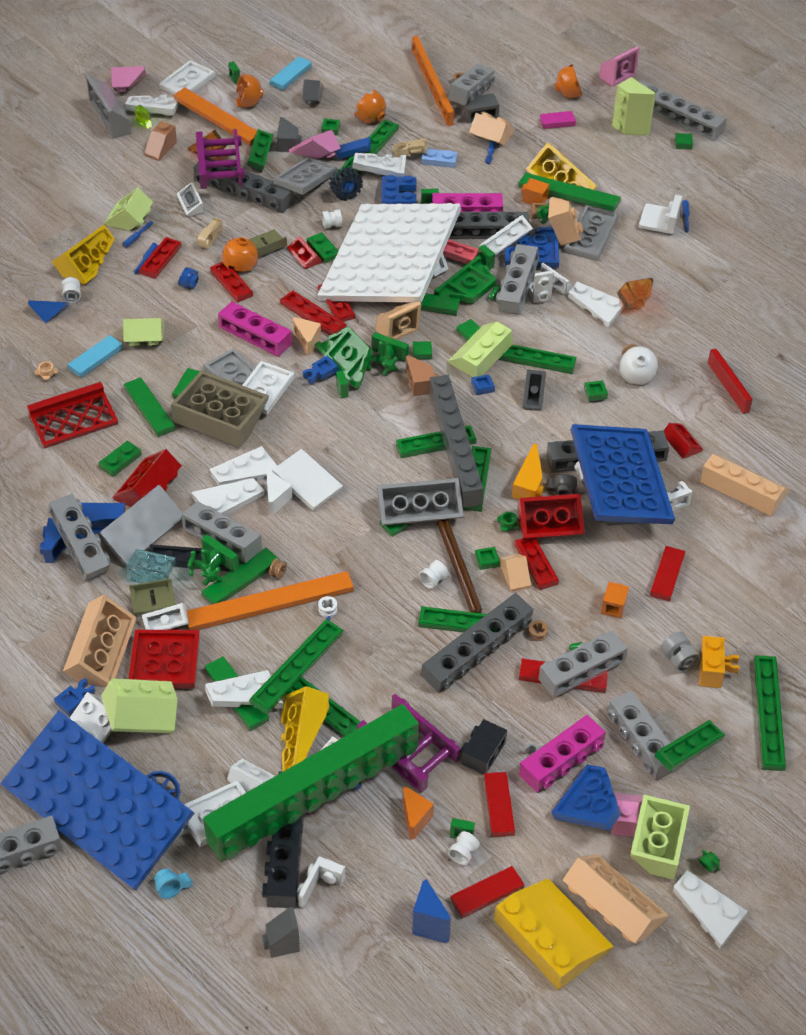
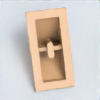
(307, 333)
(515, 572)

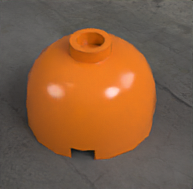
(568, 83)
(249, 91)
(371, 108)
(240, 254)

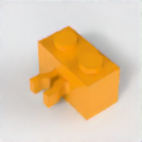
(714, 662)

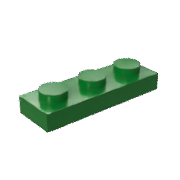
(260, 150)

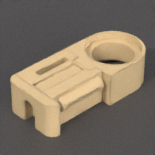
(410, 147)
(210, 234)

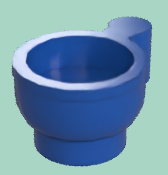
(188, 278)

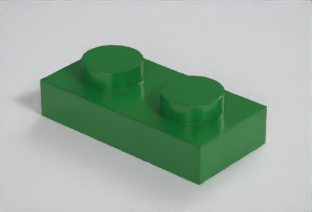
(322, 247)
(120, 458)

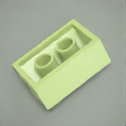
(633, 108)
(483, 349)
(140, 705)
(659, 836)

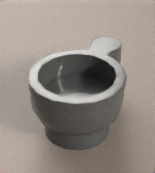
(562, 482)

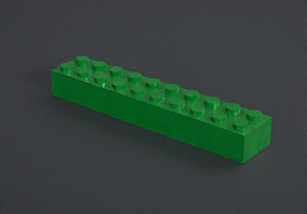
(311, 783)

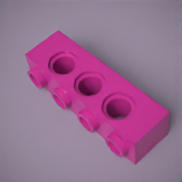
(471, 201)
(255, 329)
(584, 731)

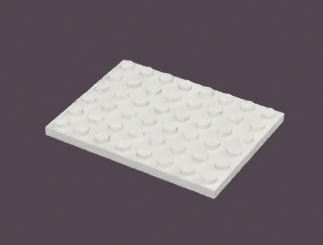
(390, 253)

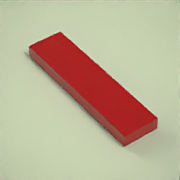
(312, 312)
(730, 381)
(530, 672)

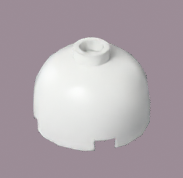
(638, 365)

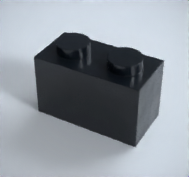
(483, 746)

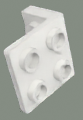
(661, 218)
(92, 717)

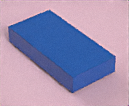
(351, 148)

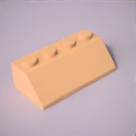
(743, 484)
(100, 642)
(614, 898)

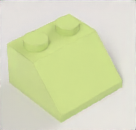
(130, 211)
(143, 330)

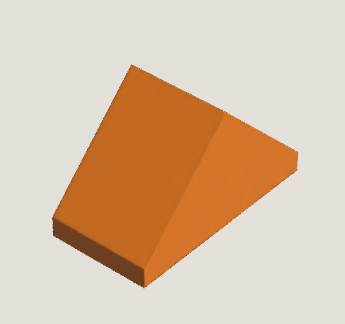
(417, 811)

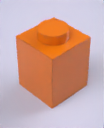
(535, 191)
(614, 599)

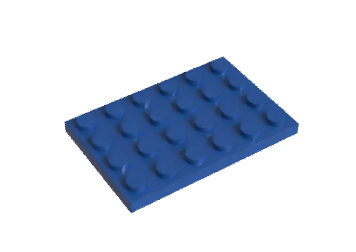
(621, 474)

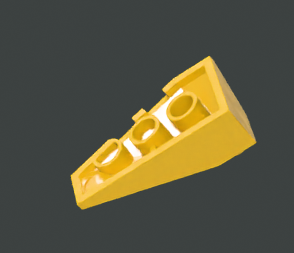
(556, 166)
(85, 256)
(302, 716)

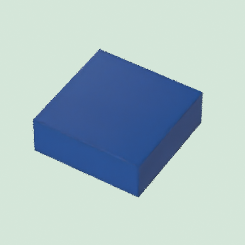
(482, 384)

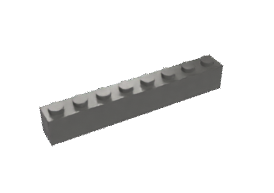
(456, 440)

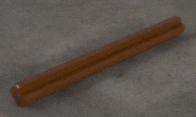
(459, 566)

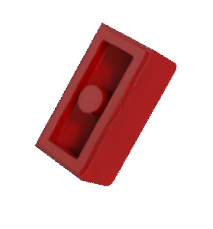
(304, 253)
(682, 440)

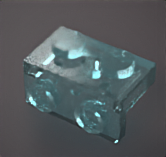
(149, 566)

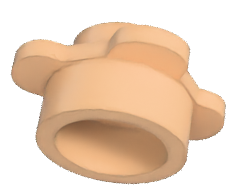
(46, 370)

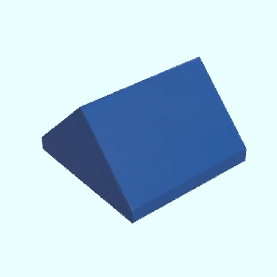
(430, 916)

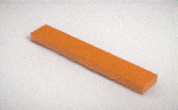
(215, 115)

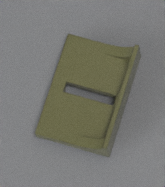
(273, 242)
(142, 600)

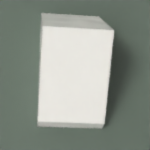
(278, 492)

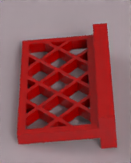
(67, 403)

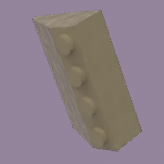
(219, 408)

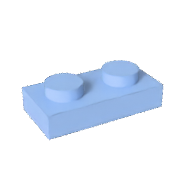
(439, 158)

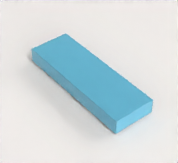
(290, 73)
(95, 356)

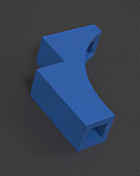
(100, 516)

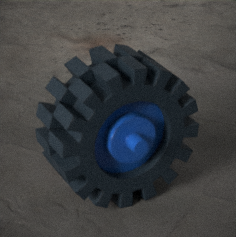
(346, 183)

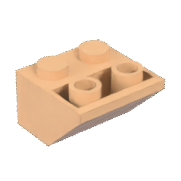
(491, 129)

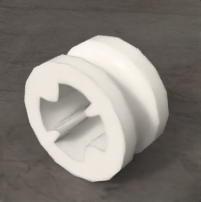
(326, 601)

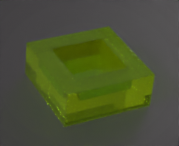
(142, 116)

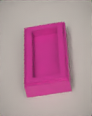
(557, 119)

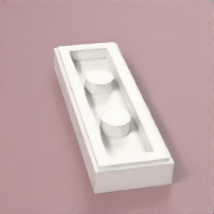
(508, 235)

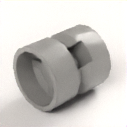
(681, 652)

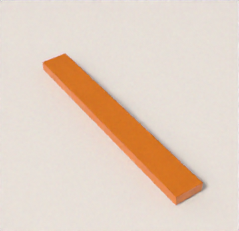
(432, 81)
(269, 601)

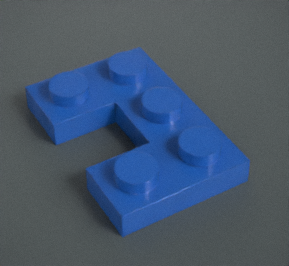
(392, 185)

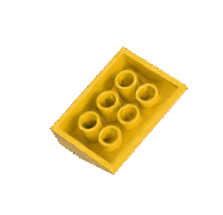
(551, 932)

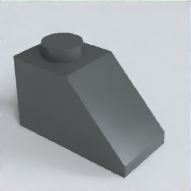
(312, 91)
(483, 103)
(287, 135)
(534, 389)
(282, 934)

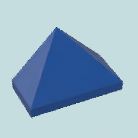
(47, 309)

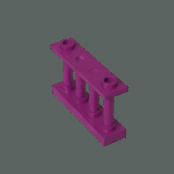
(203, 153)
(405, 767)

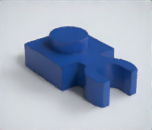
(322, 368)
(71, 697)

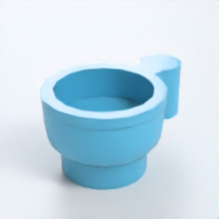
(170, 884)

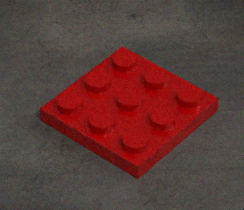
(165, 656)

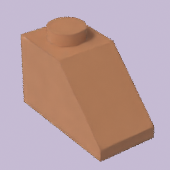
(161, 140)
(419, 375)

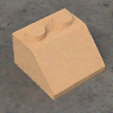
(564, 221)
(399, 321)

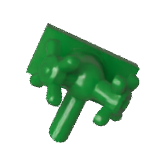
(387, 349)
(212, 556)

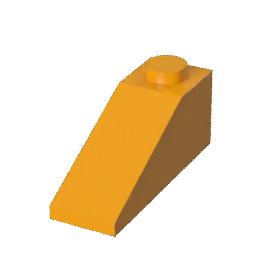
(529, 479)

